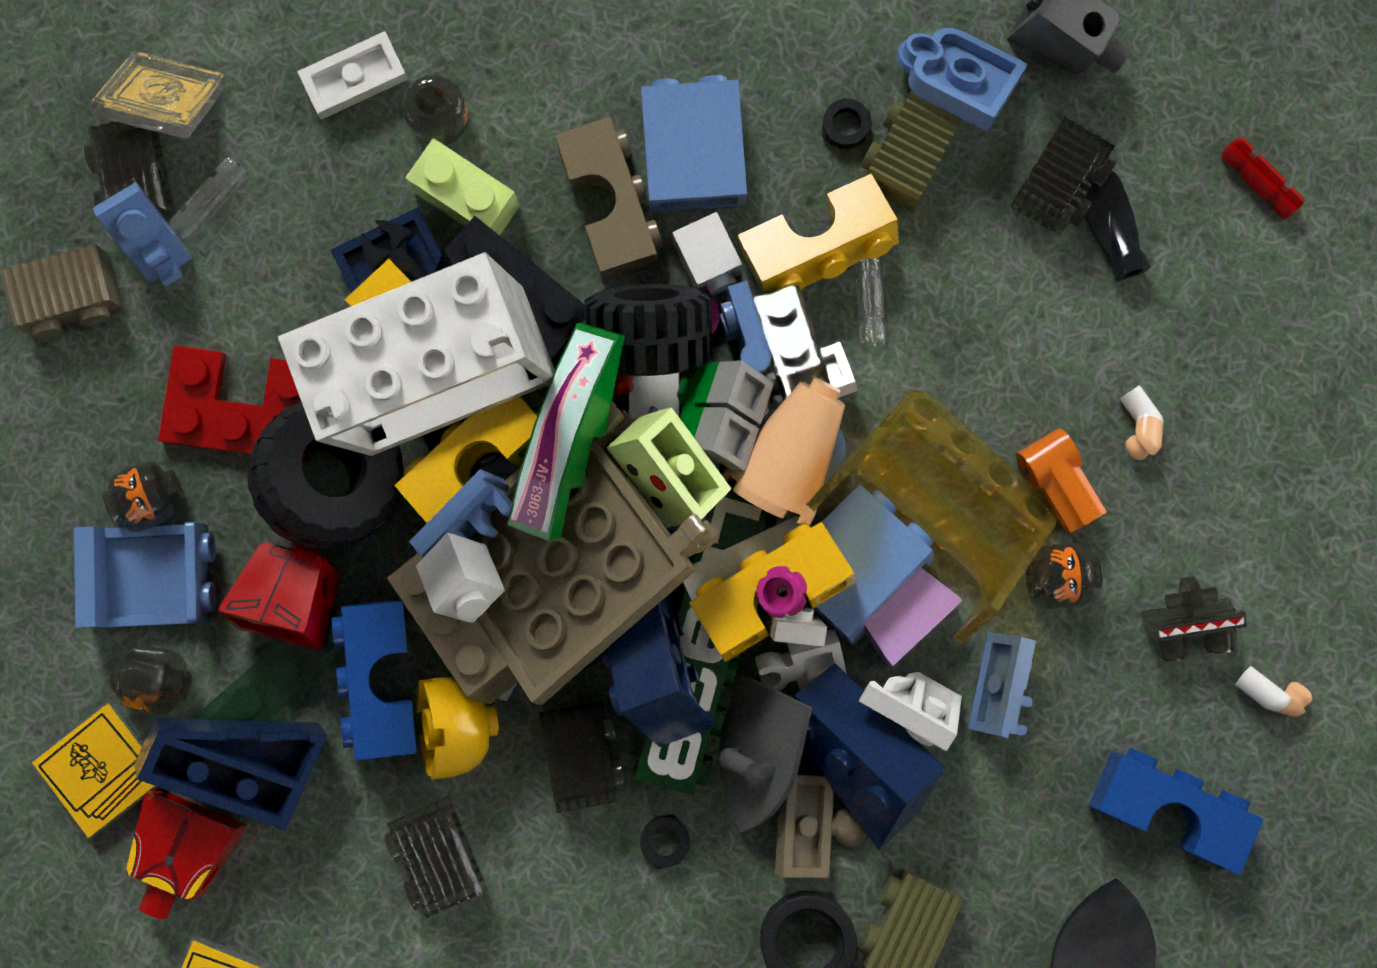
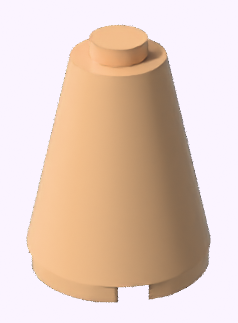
(792, 452)

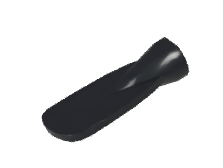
(1116, 228)

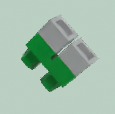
(721, 408)

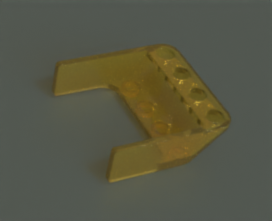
(956, 494)

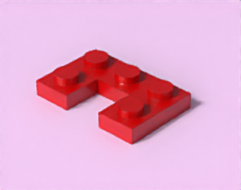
(200, 420)

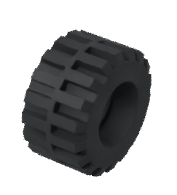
(662, 326)

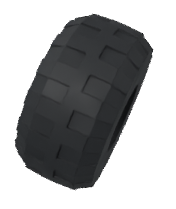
(306, 515)

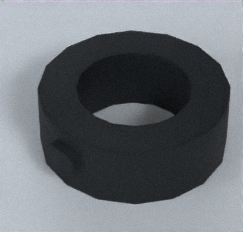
(845, 141)
(664, 861)

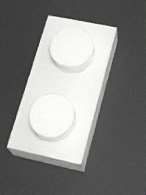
(352, 75)

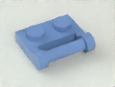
(743, 324)

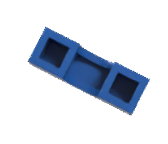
(376, 724)
(1216, 827)

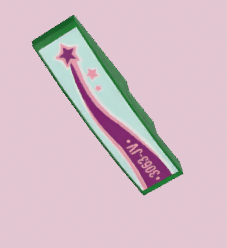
(563, 432)

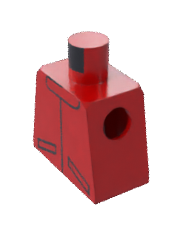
(284, 595)

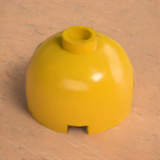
(453, 728)

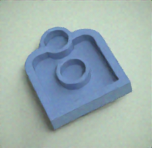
(960, 74)

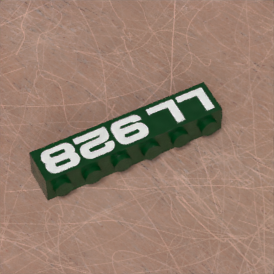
(684, 762)

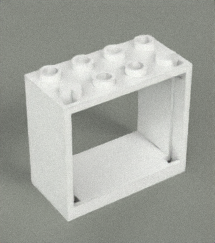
(418, 357)

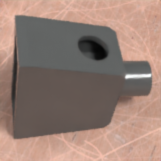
(1071, 33)

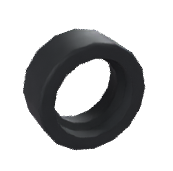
(812, 902)

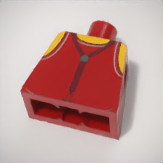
(178, 849)

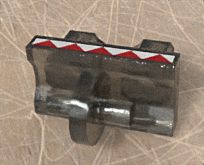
(1190, 614)

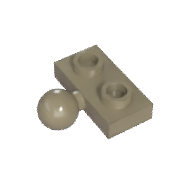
(807, 829)

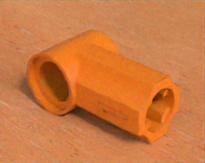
(1056, 471)

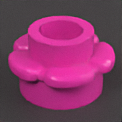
(768, 592)

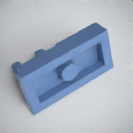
(143, 234)
(466, 512)
(1002, 685)

